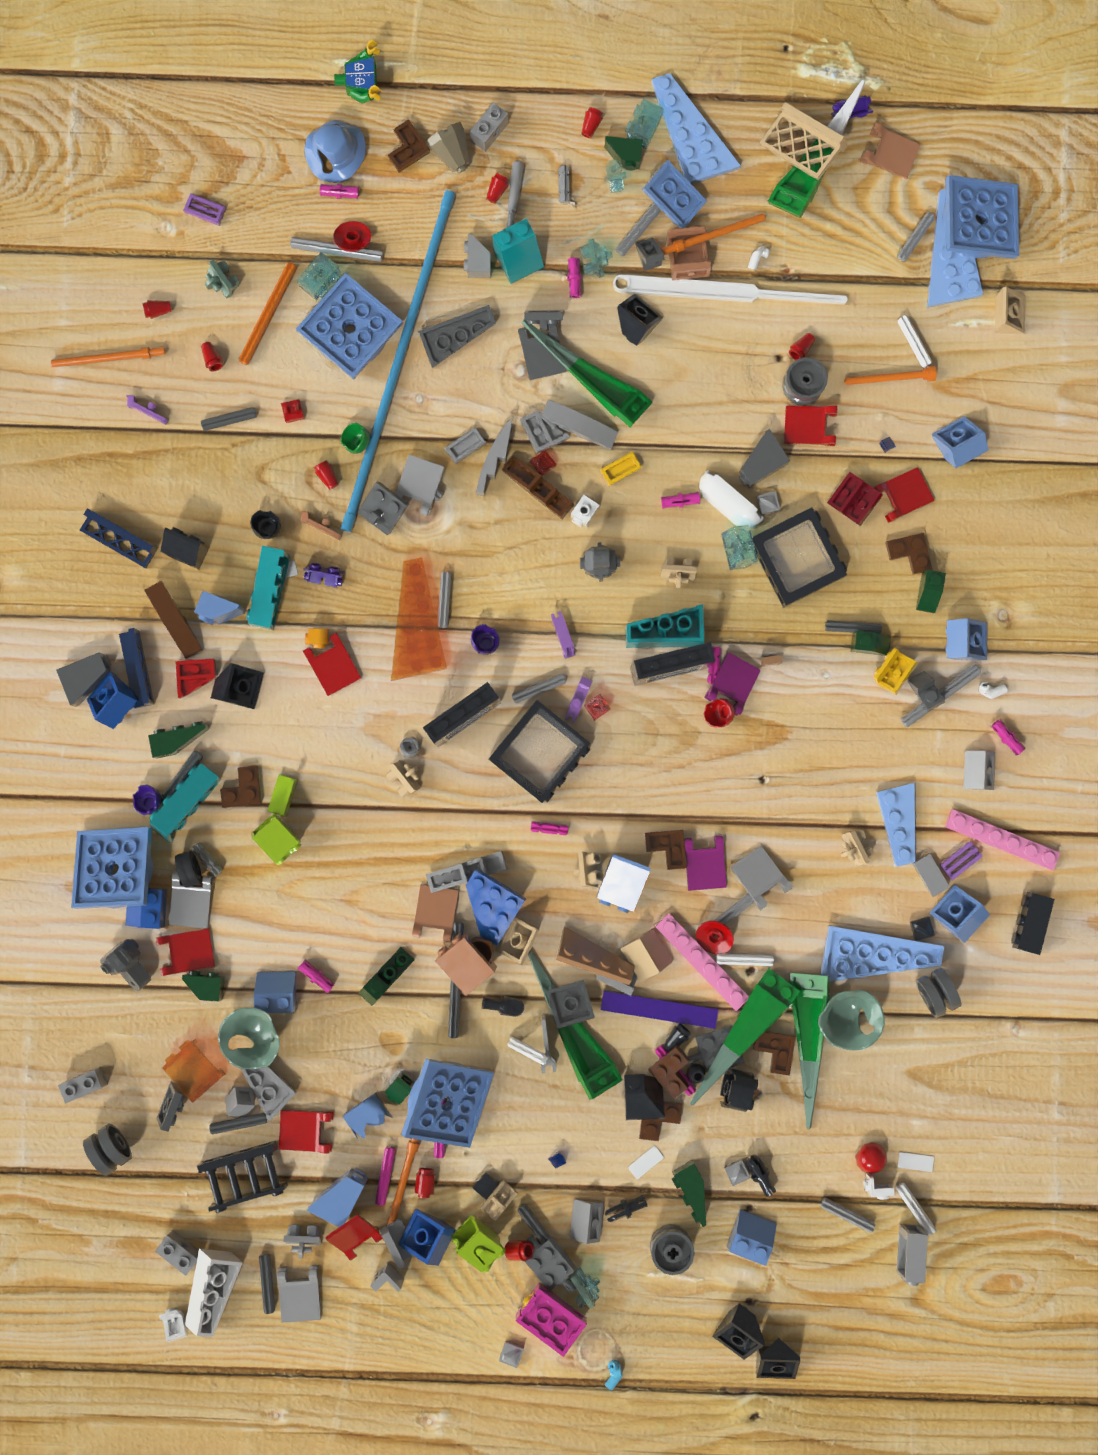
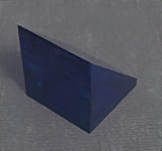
(887, 444)
(557, 1160)

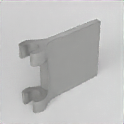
(420, 482)
(759, 875)
(190, 905)
(551, 1061)
(299, 1296)

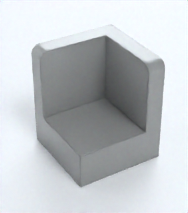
(239, 1101)

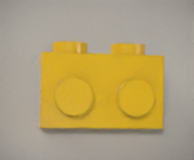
(894, 671)

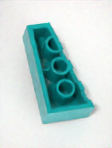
(268, 587)
(674, 629)
(183, 802)

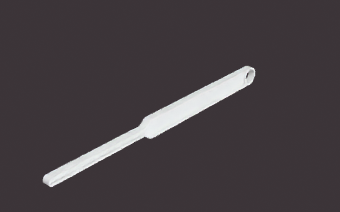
(715, 290)

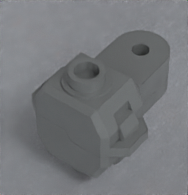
(600, 562)
(124, 961)

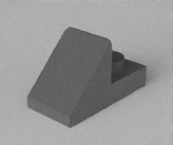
(649, 254)
(926, 691)

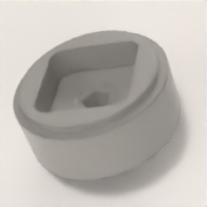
(409, 747)

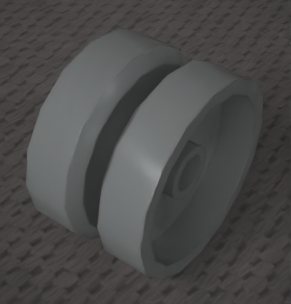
(804, 392)
(938, 992)
(107, 1149)
(674, 1261)

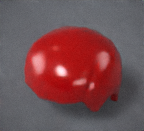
(719, 713)
(871, 1158)

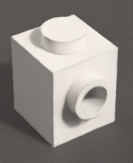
(584, 511)

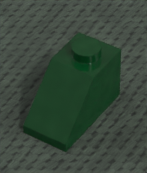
(625, 151)
(930, 591)
(870, 643)
(399, 1088)

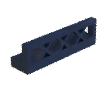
(126, 536)
(136, 667)

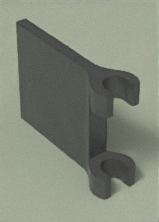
(538, 358)

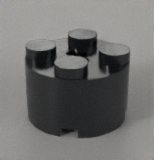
(738, 1090)

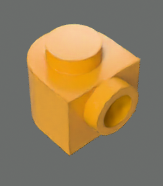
(317, 638)

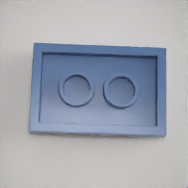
(674, 194)

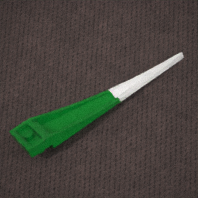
(799, 188)

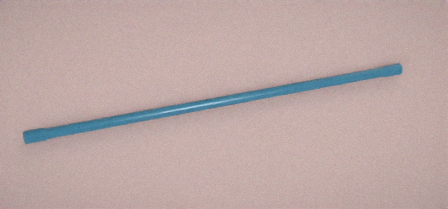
(445, 208)

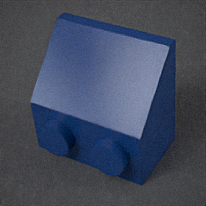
(111, 701)
(151, 915)
(426, 1237)

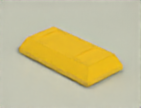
(621, 468)

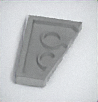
(269, 1089)

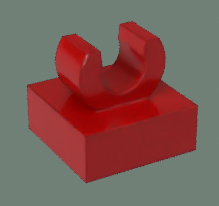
(292, 411)

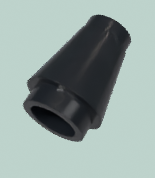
(678, 1036)
(692, 1070)

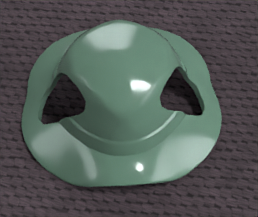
(841, 1020)
(259, 1029)

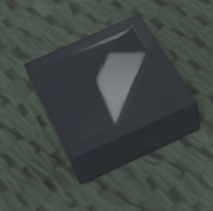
(922, 928)

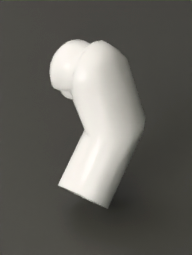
(756, 255)
(990, 691)

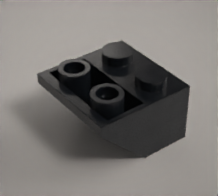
(182, 548)

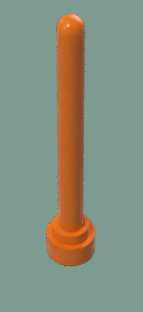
(928, 373)

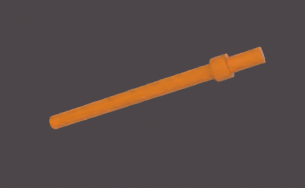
(680, 245)
(145, 353)
(412, 1147)

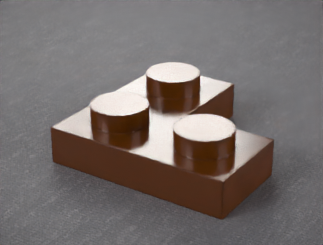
(412, 147)
(912, 547)
(248, 791)
(672, 843)
(781, 1048)
(666, 1071)
(651, 1128)

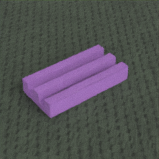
(219, 215)
(974, 850)

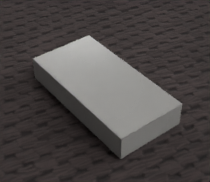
(465, 445)
(931, 875)

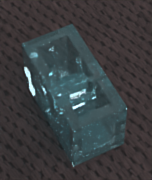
(647, 113)
(321, 267)
(739, 547)

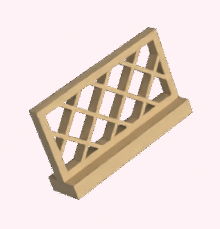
(808, 125)

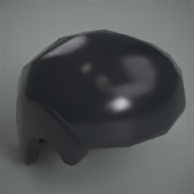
(265, 524)

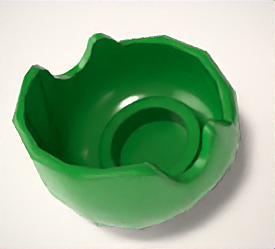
(355, 438)

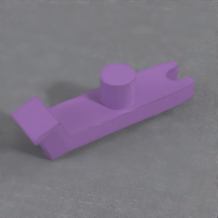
(149, 411)
(563, 635)
(578, 699)

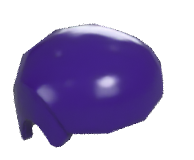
(485, 639)
(146, 800)

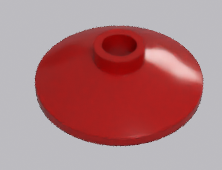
(352, 236)
(714, 943)

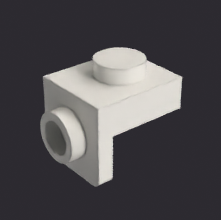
(881, 1191)
(174, 1324)

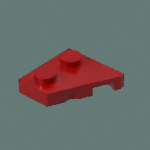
(193, 675)

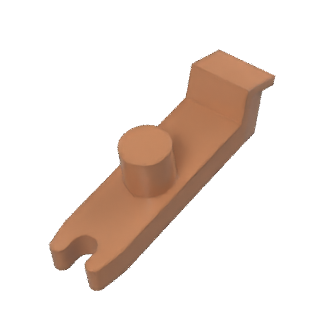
(323, 527)

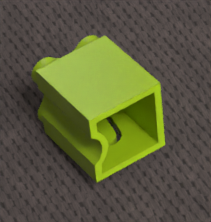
(276, 839)
(477, 1244)

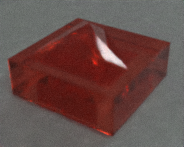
(543, 463)
(597, 707)

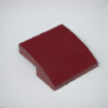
(855, 498)

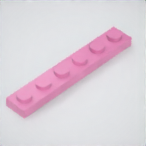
(1002, 839)
(702, 962)

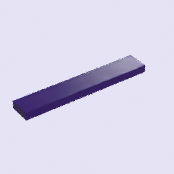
(659, 1009)

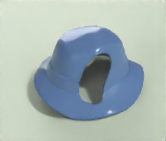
(341, 145)

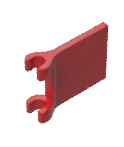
(807, 425)
(906, 493)
(333, 666)
(188, 951)
(303, 1131)
(352, 1235)

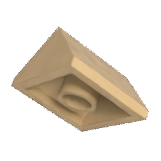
(1009, 312)
(517, 940)
(646, 955)

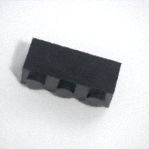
(1032, 923)

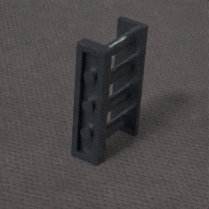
(228, 1161)

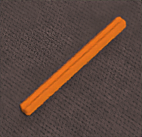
(267, 313)

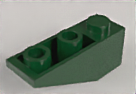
(172, 742)
(386, 976)
(692, 1184)

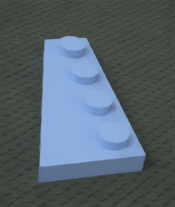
(898, 815)

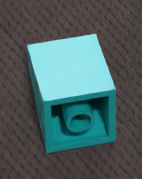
(517, 251)

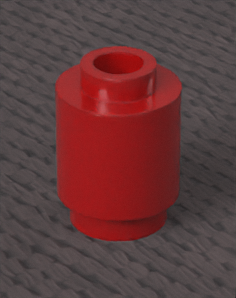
(425, 1182)
(518, 1250)

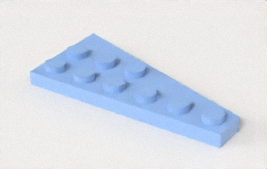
(952, 273)
(866, 954)

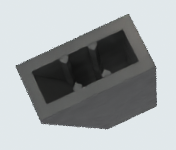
(764, 460)
(83, 677)

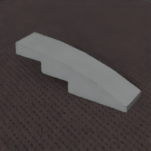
(579, 424)
(497, 453)
(462, 872)

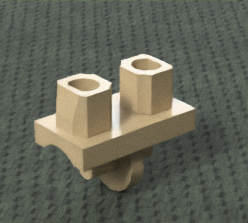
(678, 573)
(406, 775)
(854, 848)
(587, 870)
(499, 1200)

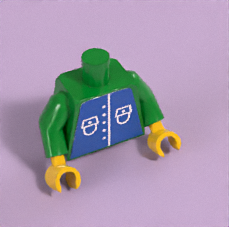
(361, 75)

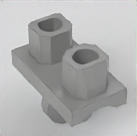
(293, 1237)

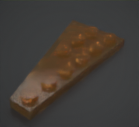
(417, 635)

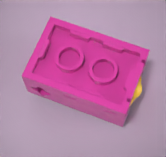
(551, 1319)

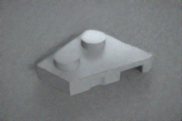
(542, 432)

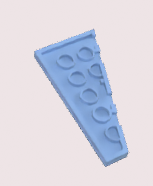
(694, 141)

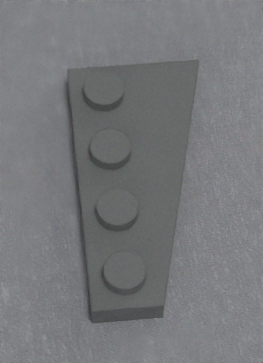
(451, 335)

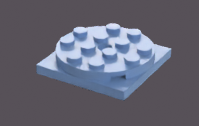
(994, 205)
(345, 305)
(96, 856)
(457, 1118)

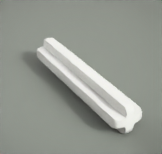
(914, 341)
(745, 959)
(528, 1051)
(915, 1208)

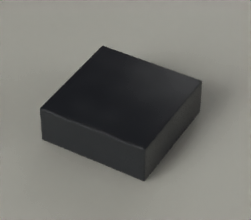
(485, 1185)

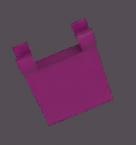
(734, 681)
(705, 865)

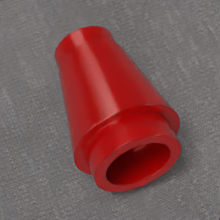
(591, 122)
(497, 188)
(156, 308)
(801, 347)
(212, 358)
(326, 474)

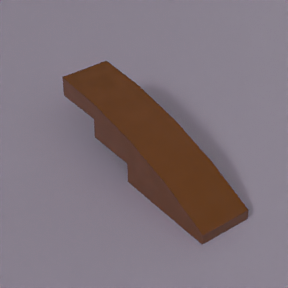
(537, 487)
(173, 619)

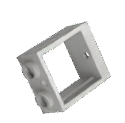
(912, 1254)

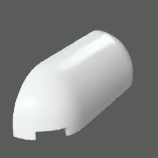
(728, 501)

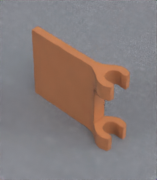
(892, 153)
(435, 911)

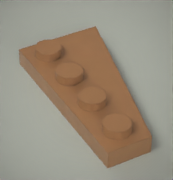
(590, 957)

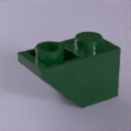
(205, 987)

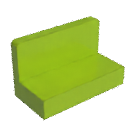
(282, 795)

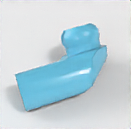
(616, 1374)

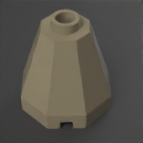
(451, 147)

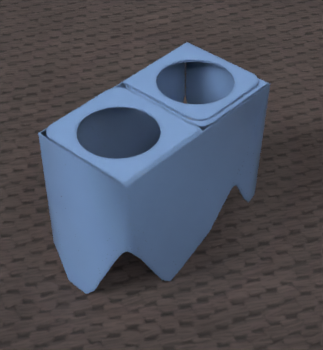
(368, 1112)

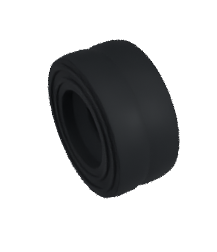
(188, 869)

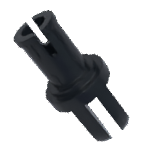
(505, 1006)
(760, 1174)
(628, 1208)

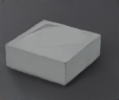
(768, 503)
(737, 1172)
(511, 1354)

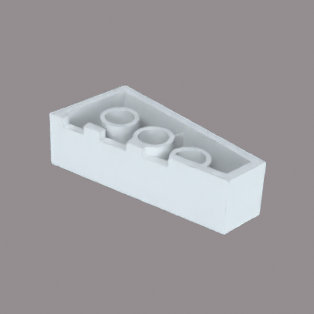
(210, 1291)

